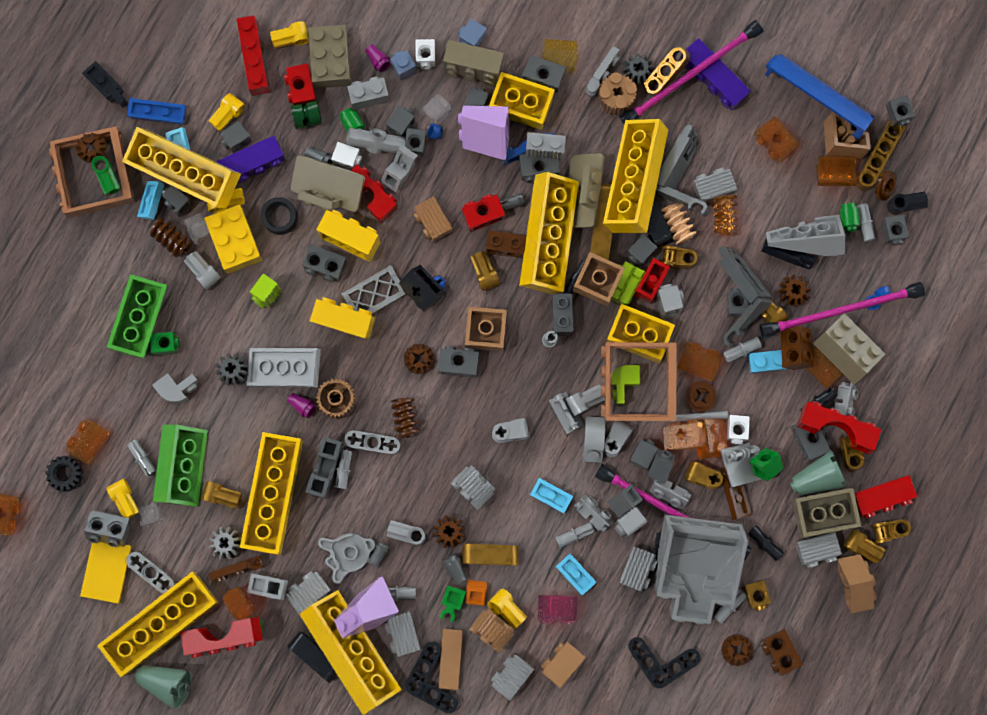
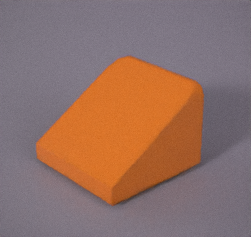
(476, 592)

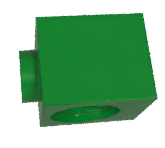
(156, 340)
(766, 464)

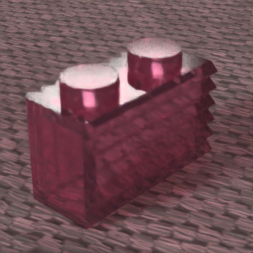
(557, 608)

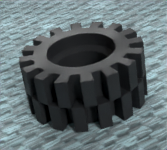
(72, 482)

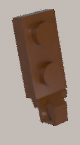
(736, 498)
(237, 568)

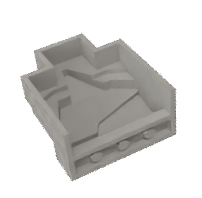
(699, 566)

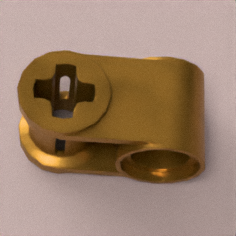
(676, 257)
(848, 452)
(700, 475)
(887, 530)

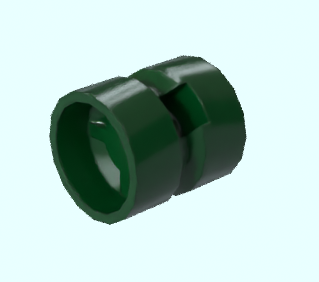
(306, 115)

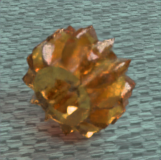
(238, 603)

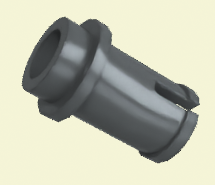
(512, 202)
(378, 554)

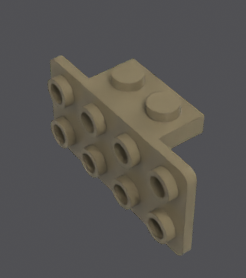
(588, 171)
(326, 184)

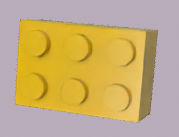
(525, 100)
(348, 235)
(233, 239)
(343, 318)
(640, 327)

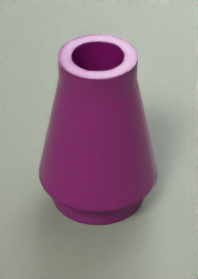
(378, 59)
(302, 405)

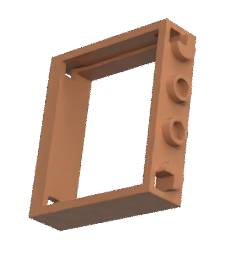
(59, 171)
(671, 383)

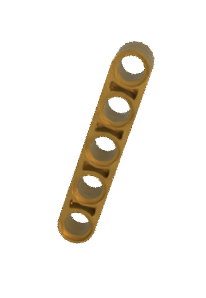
(879, 156)
(601, 234)

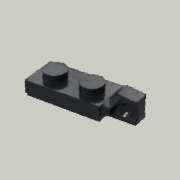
(104, 84)
(794, 257)

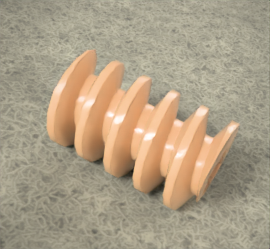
(678, 223)

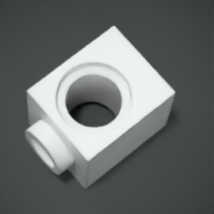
(422, 46)
(346, 156)
(743, 422)

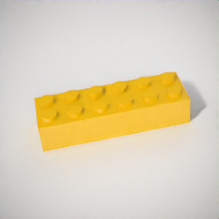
(181, 168)
(636, 176)
(549, 233)
(271, 493)
(158, 624)
(351, 657)

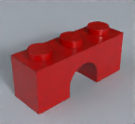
(382, 204)

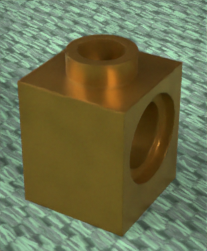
(757, 586)

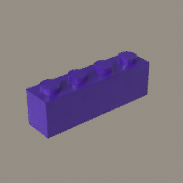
(717, 76)
(254, 158)

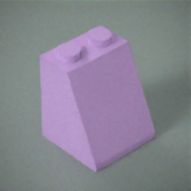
(485, 130)
(367, 610)

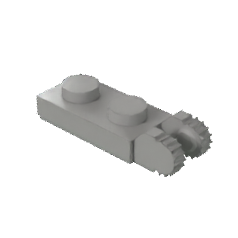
(602, 71)

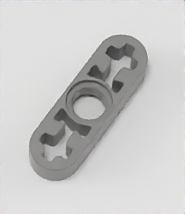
(357, 445)
(143, 559)

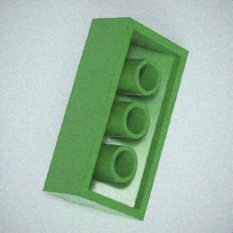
(136, 316)
(180, 465)

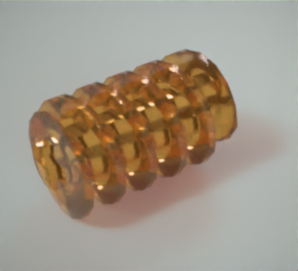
(724, 215)

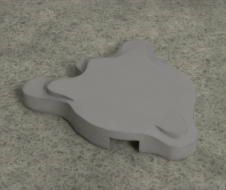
(347, 554)

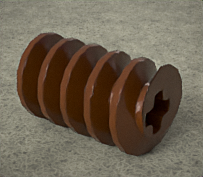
(169, 238)
(404, 417)

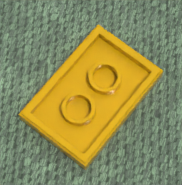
(105, 572)

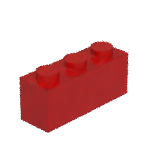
(885, 496)

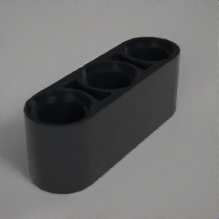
(658, 229)
(312, 656)

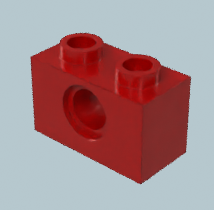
(297, 75)
(474, 220)
(651, 280)

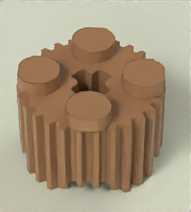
(617, 84)
(335, 388)
(492, 630)

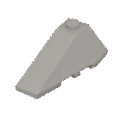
(820, 237)

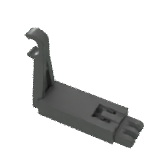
(674, 168)
(749, 286)

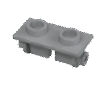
(848, 395)
(565, 414)
(678, 497)
(601, 518)

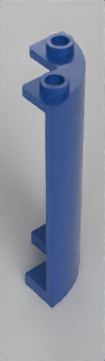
(820, 92)

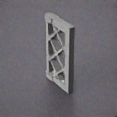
(389, 299)

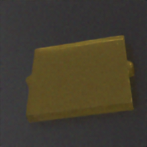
(561, 52)

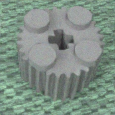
(473, 487)

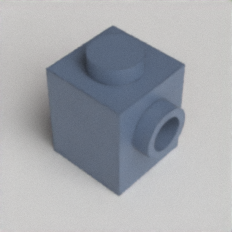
(472, 33)
(403, 65)

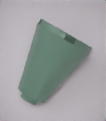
(819, 476)
(165, 683)

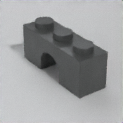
(325, 468)

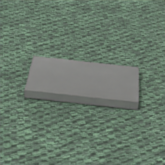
(283, 367)

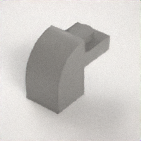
(399, 169)
(175, 392)
(594, 439)
(267, 586)

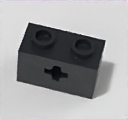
(421, 288)

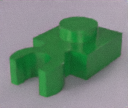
(453, 600)

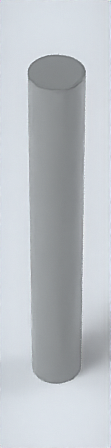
(701, 416)

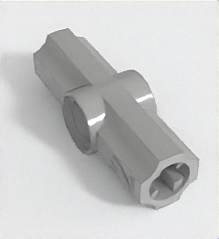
(374, 140)

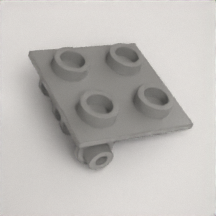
(738, 465)

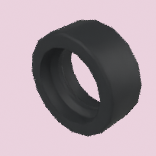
(279, 201)

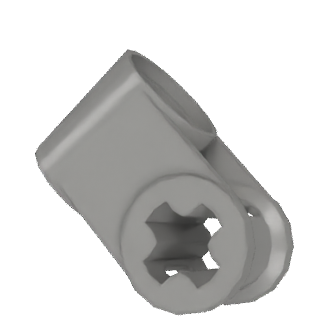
(514, 431)
(617, 435)

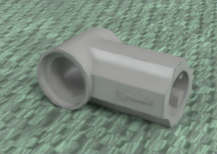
(204, 273)
(583, 401)
(404, 533)

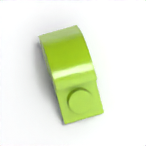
(624, 377)

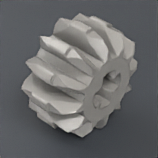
(218, 543)

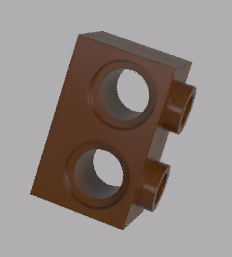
(505, 244)
(796, 348)
(786, 649)

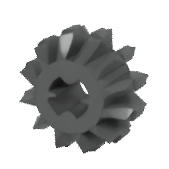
(633, 64)
(225, 366)

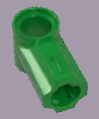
(106, 176)

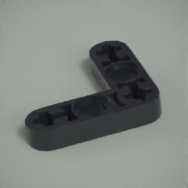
(657, 668)
(425, 686)

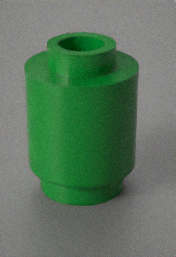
(351, 119)
(850, 217)

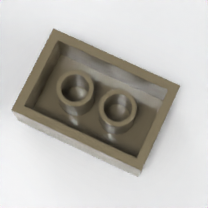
(329, 56)
(473, 63)
(849, 348)
(826, 513)

